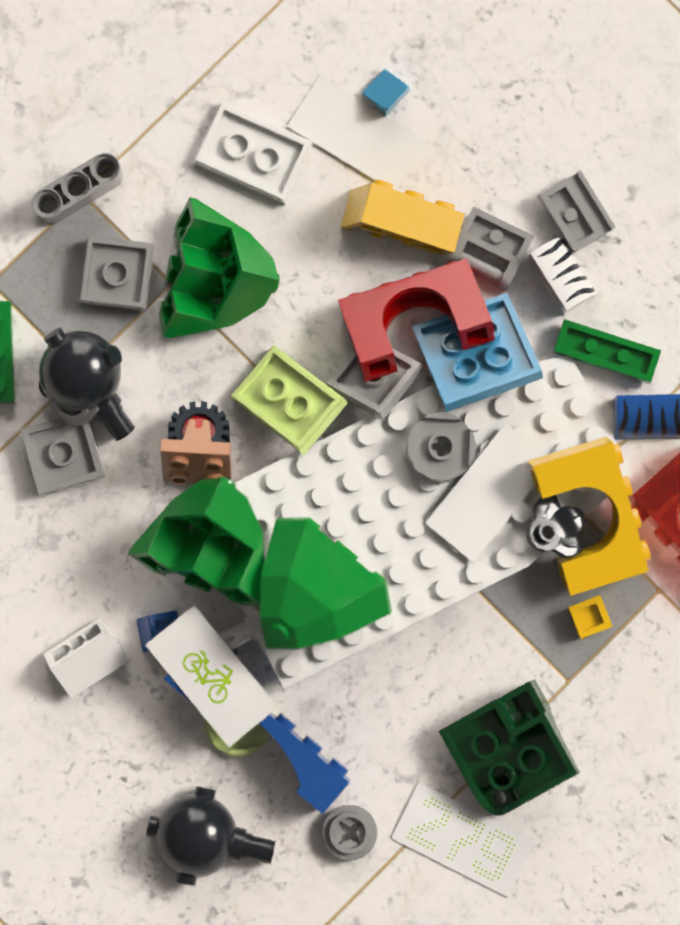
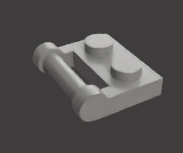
(496, 239)

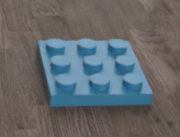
(482, 370)

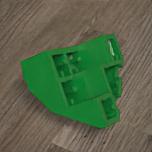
(216, 275)
(208, 539)
(315, 588)

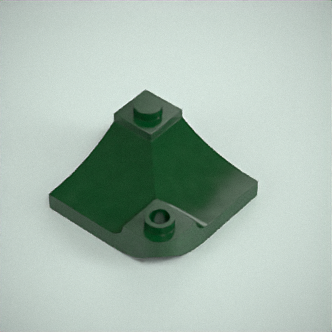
(510, 749)

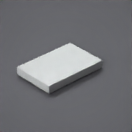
(253, 152)

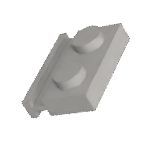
(576, 212)

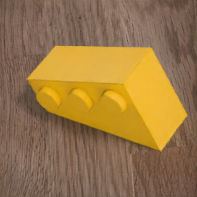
(403, 217)

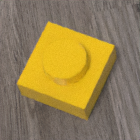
(589, 617)

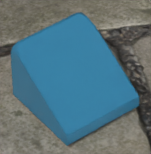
(386, 91)

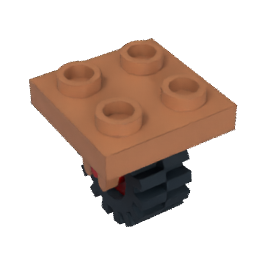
(196, 445)

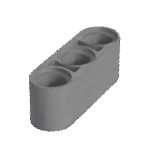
(84, 173)

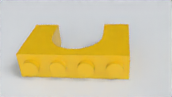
(620, 550)

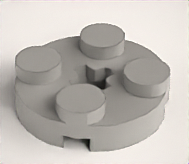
(453, 462)

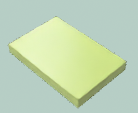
(289, 400)

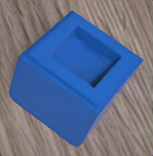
(152, 625)

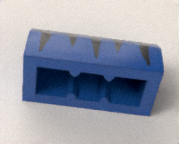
(646, 416)

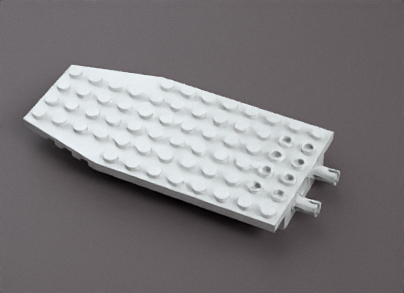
(378, 507)

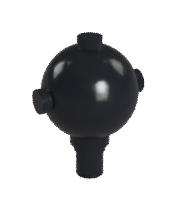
(84, 372)
(200, 836)

